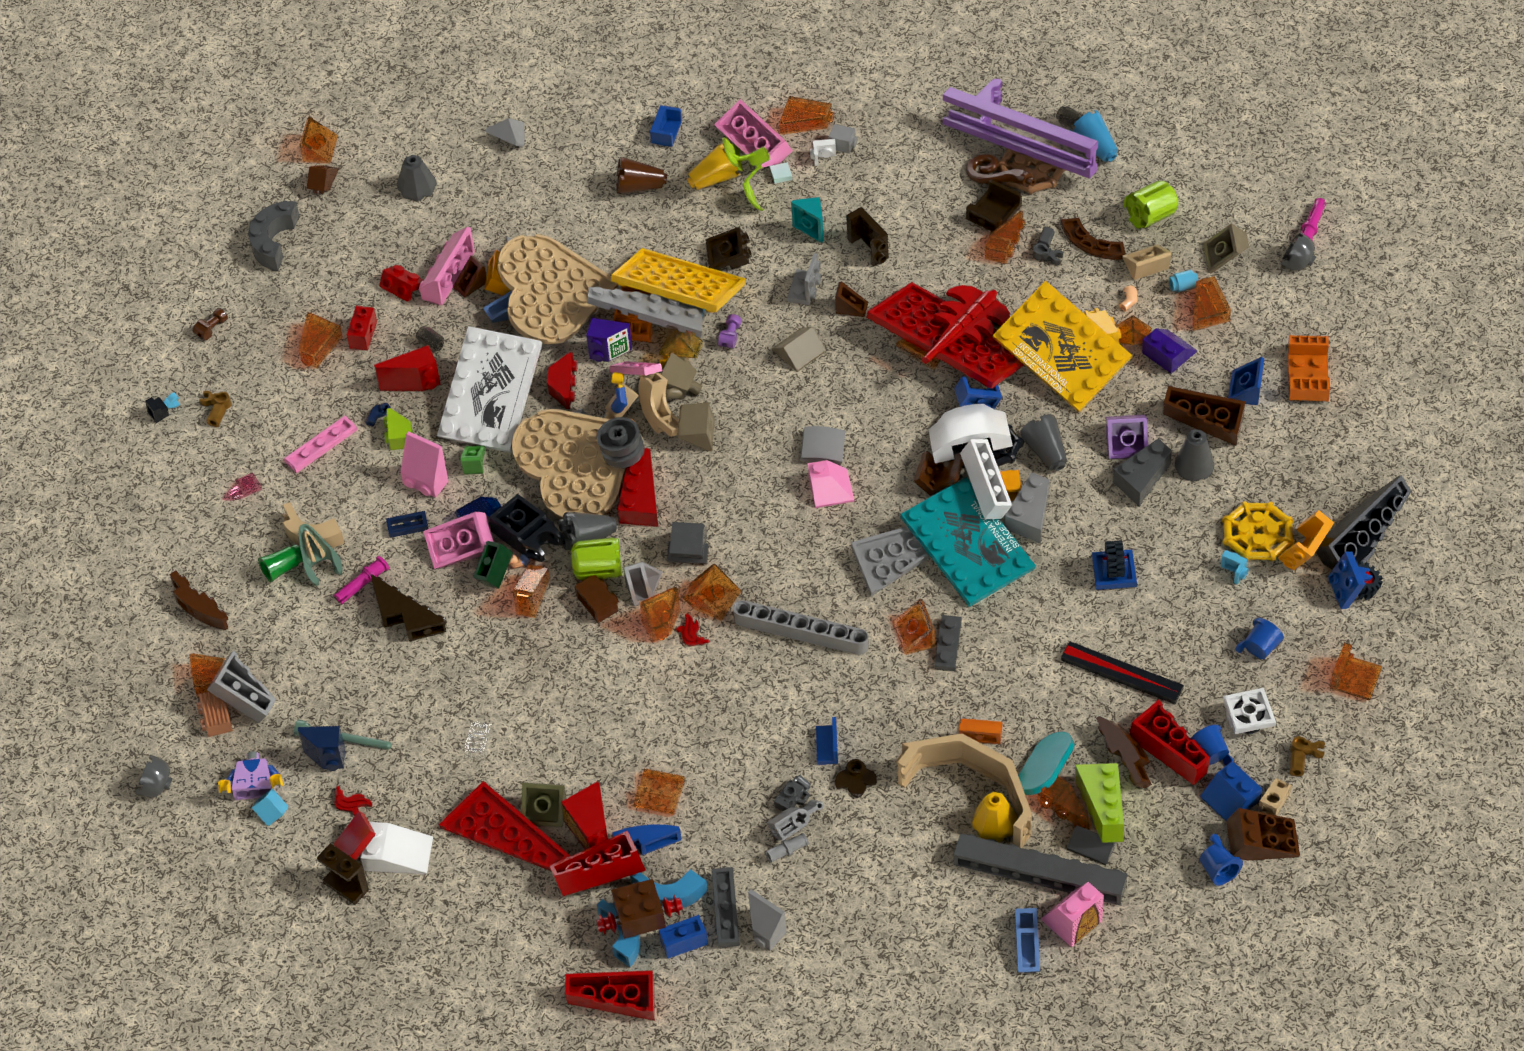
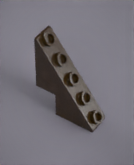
(399, 608)

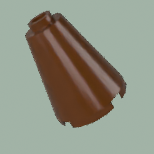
(637, 176)

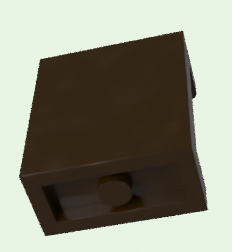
(994, 207)
(863, 226)
(346, 874)

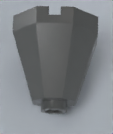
(415, 179)

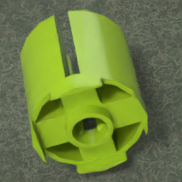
(1151, 204)
(596, 558)

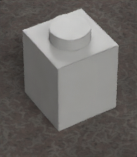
(844, 138)

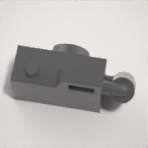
(792, 793)

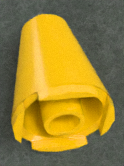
(712, 170)

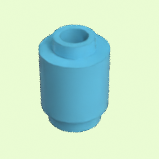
(1183, 281)

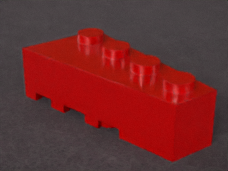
(637, 496)
(1169, 743)
(598, 865)
(614, 992)

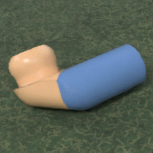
(516, 562)

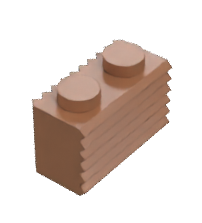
(215, 714)

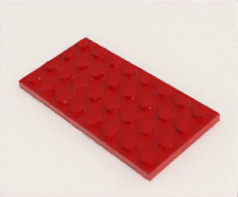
(911, 317)

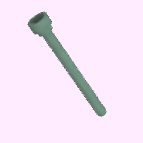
(350, 737)

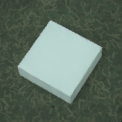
(780, 173)

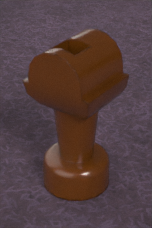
(204, 328)

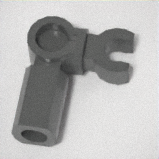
(1042, 251)

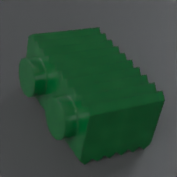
(493, 564)

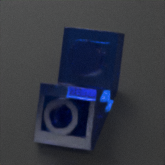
(482, 504)

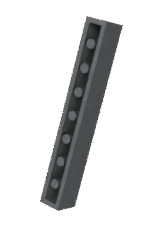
(1037, 867)

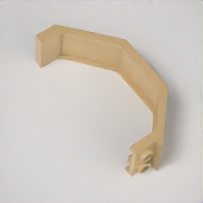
(967, 751)

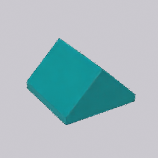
(808, 217)

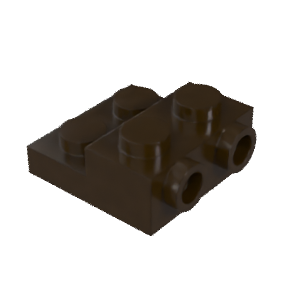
(728, 249)

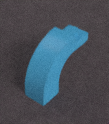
(688, 888)

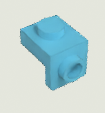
(1236, 564)

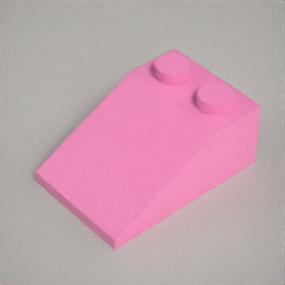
(423, 465)
(458, 539)

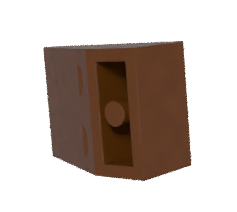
(1261, 836)

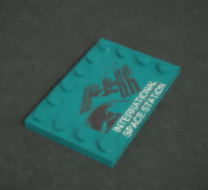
(969, 550)

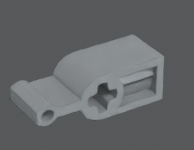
(785, 825)

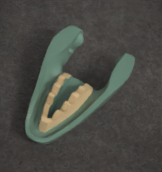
(314, 550)

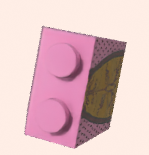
(1076, 914)

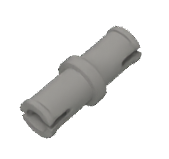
(786, 847)

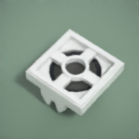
(1250, 712)

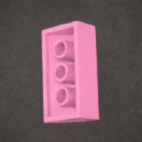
(752, 132)
(447, 267)

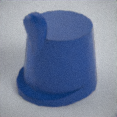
(1261, 639)
(1213, 744)
(1220, 862)

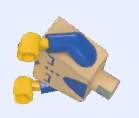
(621, 400)

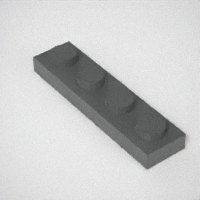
(725, 907)

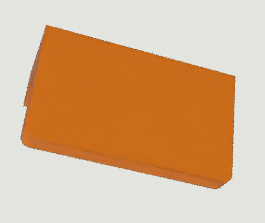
(982, 730)

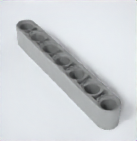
(788, 625)

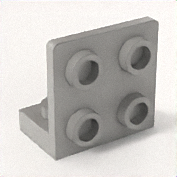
(804, 283)

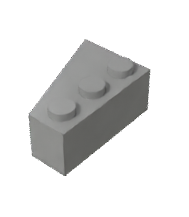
(1029, 508)
(241, 689)

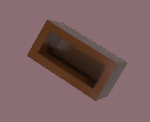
(596, 598)

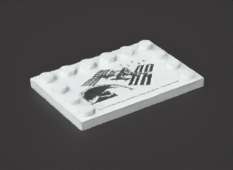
(489, 389)

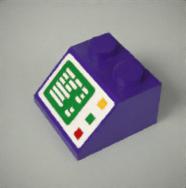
(608, 339)

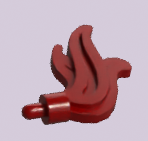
(689, 632)
(350, 803)

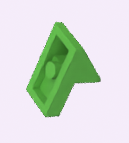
(473, 459)

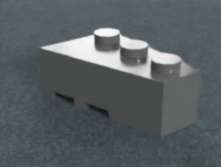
(1142, 471)

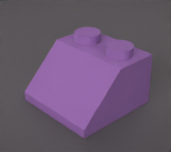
(1126, 435)

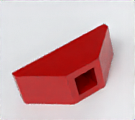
(562, 379)

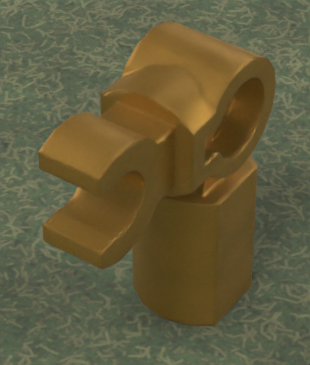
(220, 402)
(1300, 748)

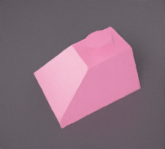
(829, 484)

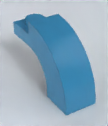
(624, 949)

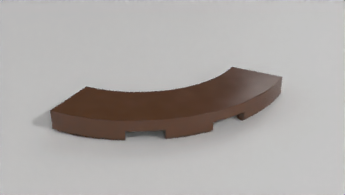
(1083, 240)

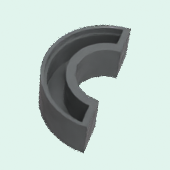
(268, 224)

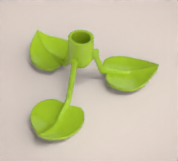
(756, 158)

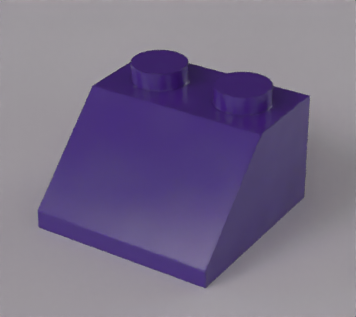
(1167, 349)

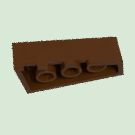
(1206, 412)

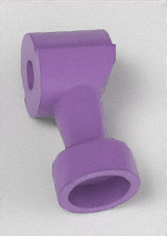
(729, 337)

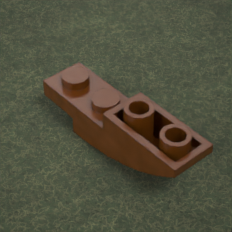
(196, 604)
(1125, 745)

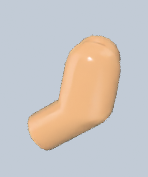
(1131, 298)

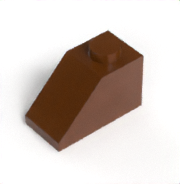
(321, 178)

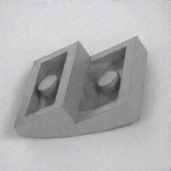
(822, 444)

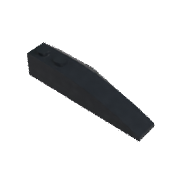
(1364, 525)

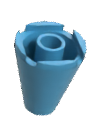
(1095, 128)

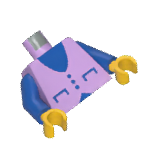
(251, 778)

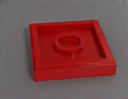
(355, 836)

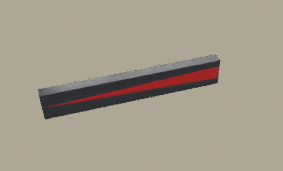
(1122, 672)

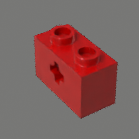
(361, 328)

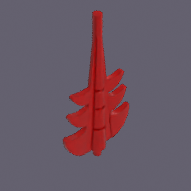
(971, 314)

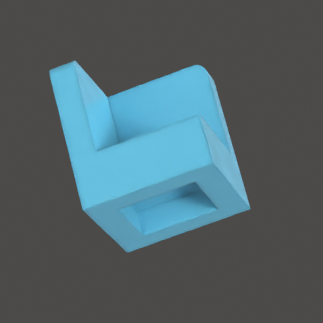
(270, 807)

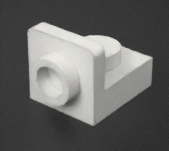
(822, 148)

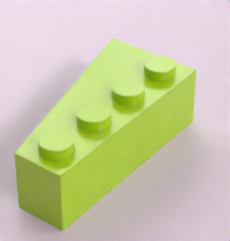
(1102, 795)

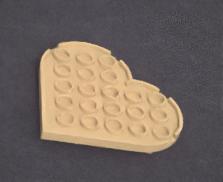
(548, 287)
(566, 458)

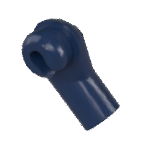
(377, 412)

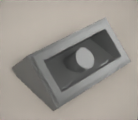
(1090, 845)

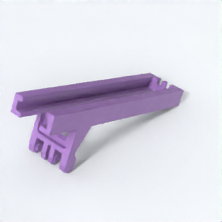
(988, 104)

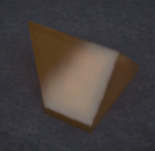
(1133, 331)

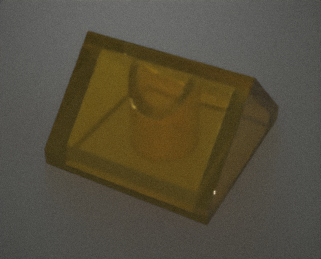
(682, 344)

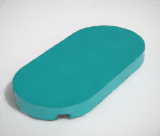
(1046, 762)

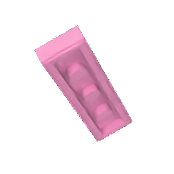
(635, 368)
(320, 444)

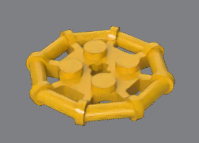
(1261, 521)

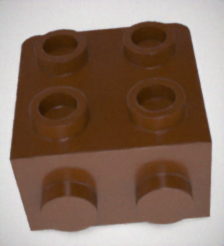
(934, 476)

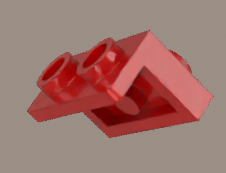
(400, 282)

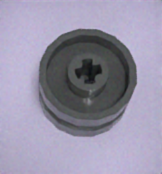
(620, 442)

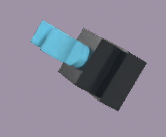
(159, 409)

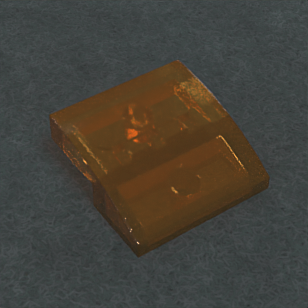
(659, 791)

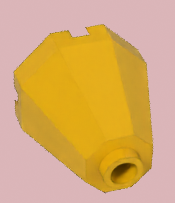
(994, 817)

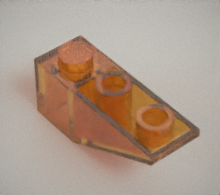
(1002, 240)
(1063, 800)

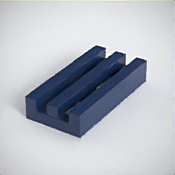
(407, 527)

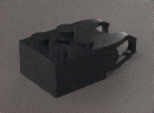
(525, 528)

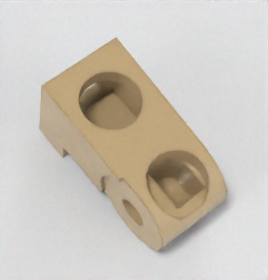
(1274, 797)

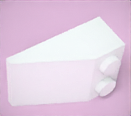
(397, 850)

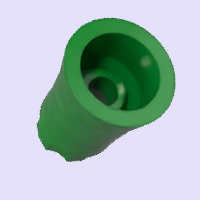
(280, 562)

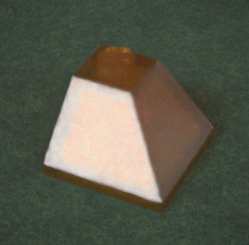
(712, 593)
(660, 614)

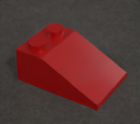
(408, 372)

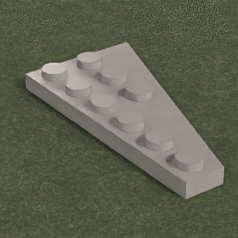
(649, 308)
(887, 557)

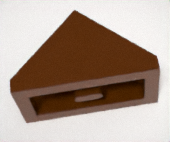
(471, 277)
(849, 302)

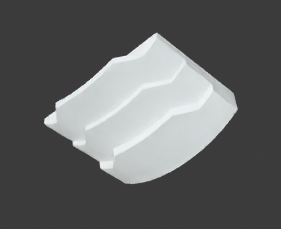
(968, 423)

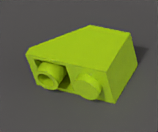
(397, 429)

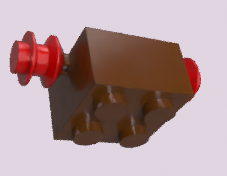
(638, 910)

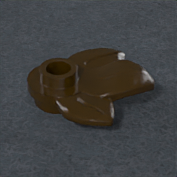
(855, 780)

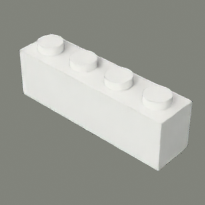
(986, 479)

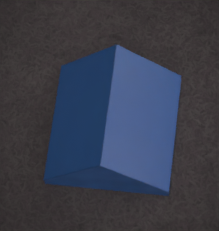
(1247, 382)

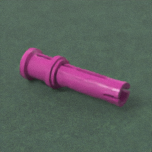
(1310, 226)
(362, 579)

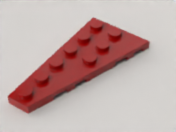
(497, 824)

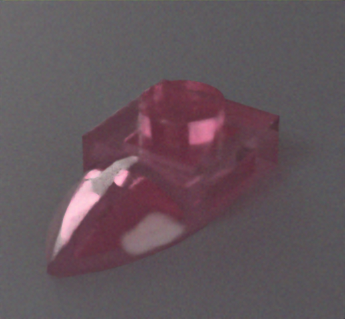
(244, 487)

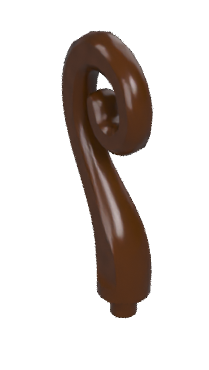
(1014, 175)

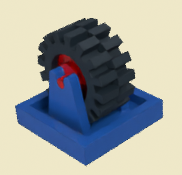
(1114, 567)
(1353, 580)

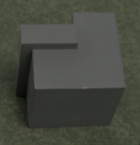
(688, 543)

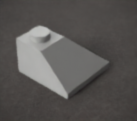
(767, 921)

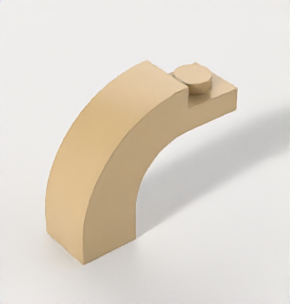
(654, 404)
(328, 530)

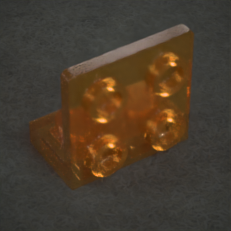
(1354, 675)

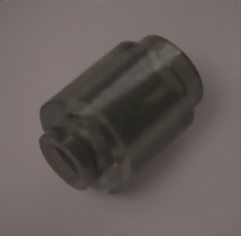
(1068, 116)
(430, 337)

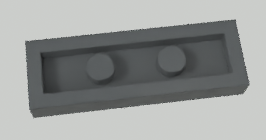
(948, 643)

